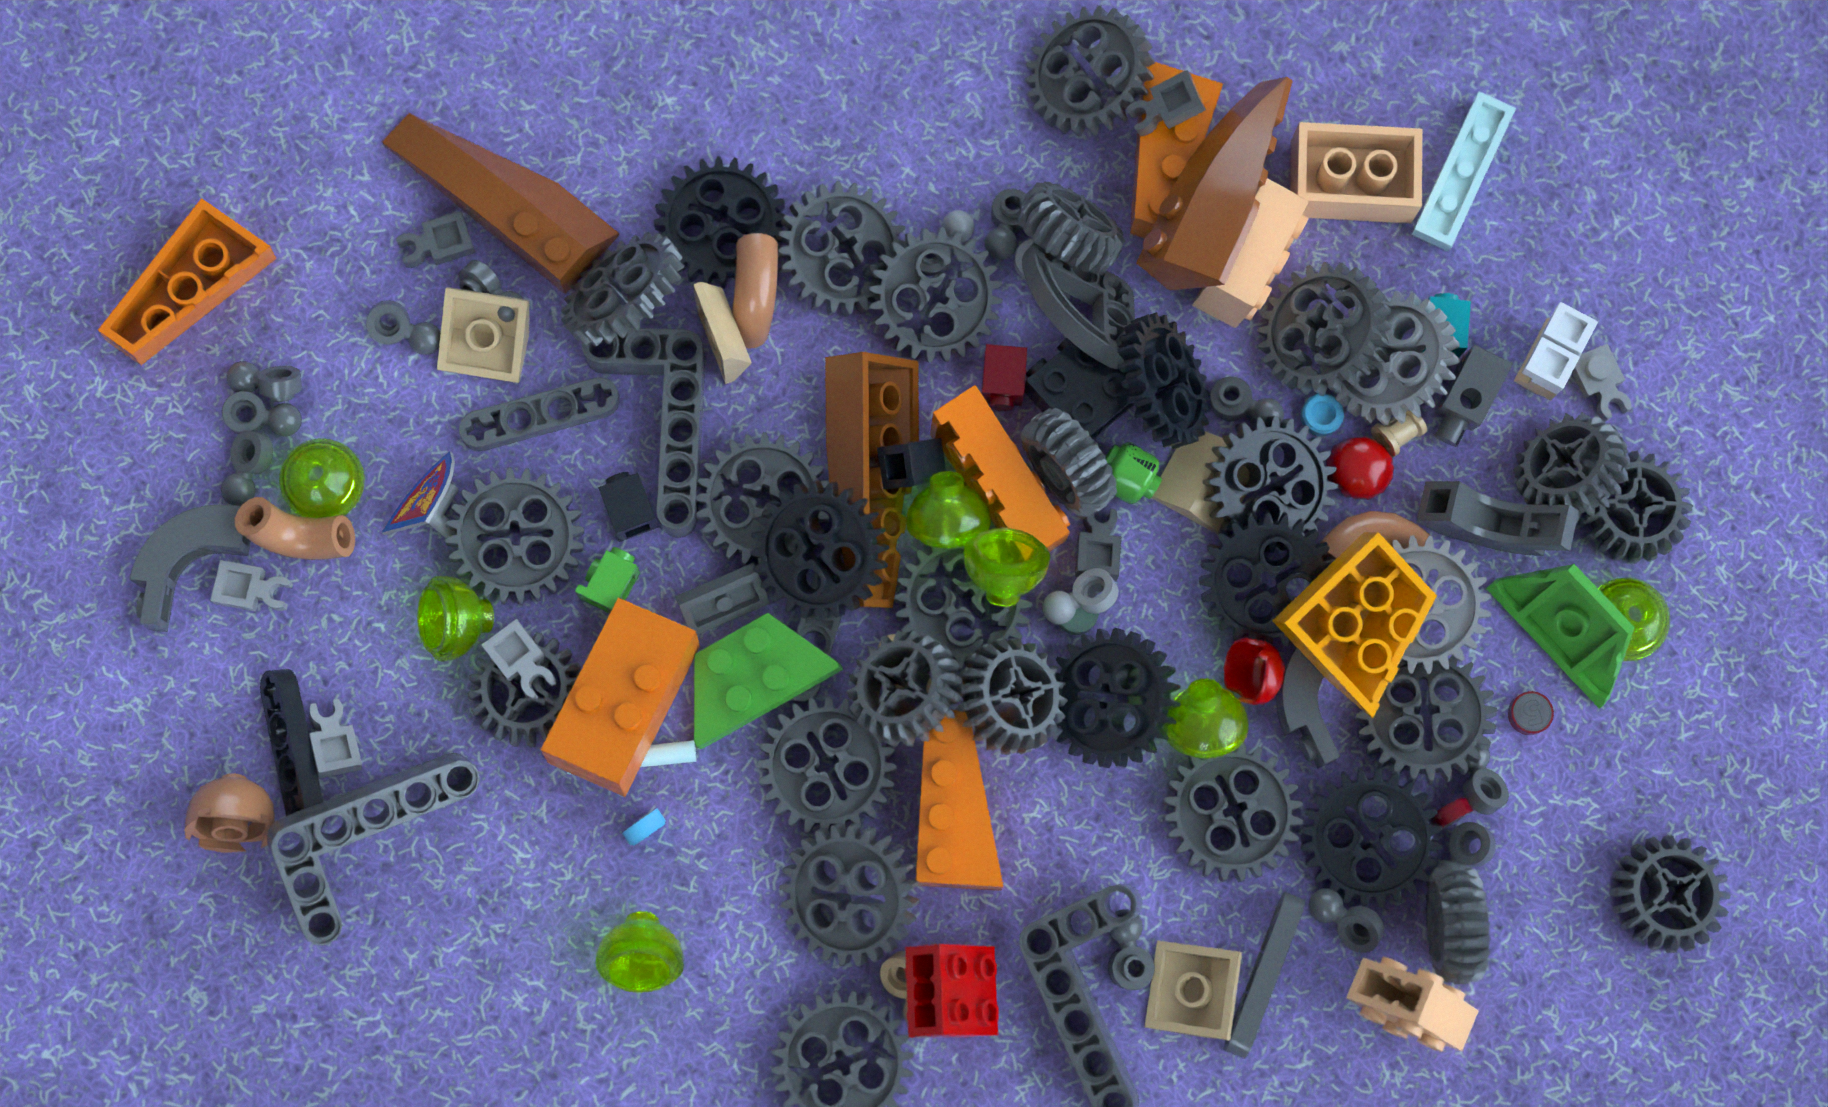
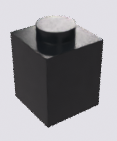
(910, 462)
(627, 505)

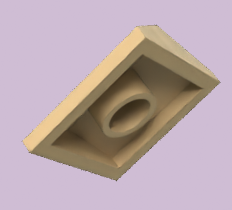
(721, 331)
(477, 340)
(1182, 481)
(1193, 990)

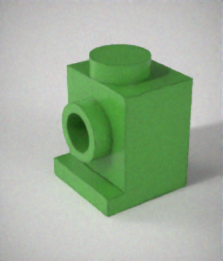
(609, 579)

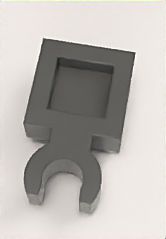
(1172, 102)
(444, 239)
(1097, 547)

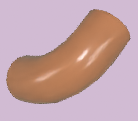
(755, 287)
(1388, 524)
(293, 534)

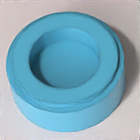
(1322, 415)
(644, 827)

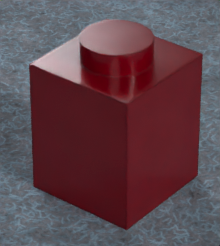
(1004, 376)

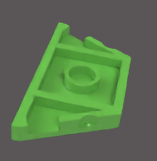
(1570, 624)
(752, 675)

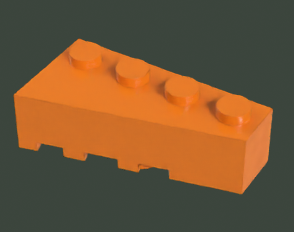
(1166, 151)
(185, 281)
(995, 469)
(954, 819)

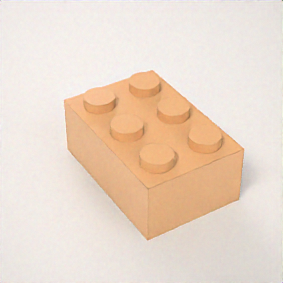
(1357, 171)
(1260, 258)

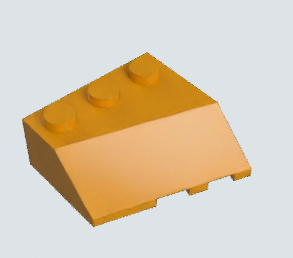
(1359, 618)

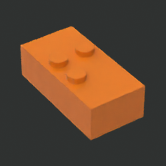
(621, 697)

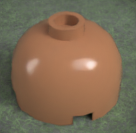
(222, 811)

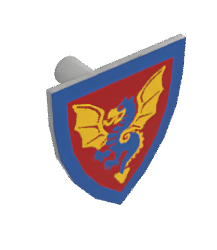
(427, 500)

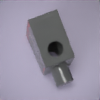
(1478, 379)

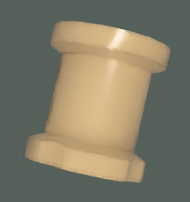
(1397, 434)

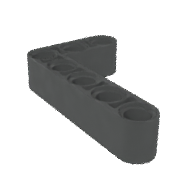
(674, 412)
(356, 827)
(1079, 995)

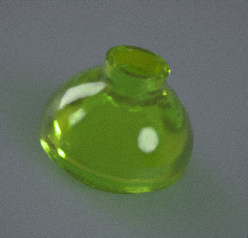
(334, 491)
(947, 512)
(1006, 564)
(451, 617)
(1655, 618)
(1208, 721)
(640, 954)

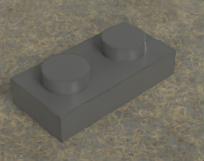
(722, 599)

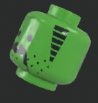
(1134, 472)

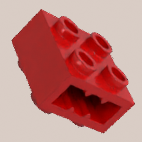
(951, 991)

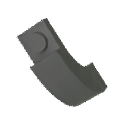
(1493, 523)
(173, 548)
(1300, 711)

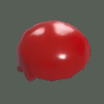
(1361, 466)
(1254, 670)

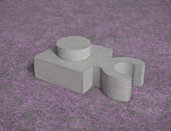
(1599, 375)
(244, 586)
(516, 654)
(333, 746)

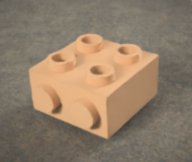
(1412, 1004)

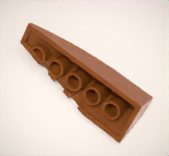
(1214, 197)
(510, 201)
(870, 406)

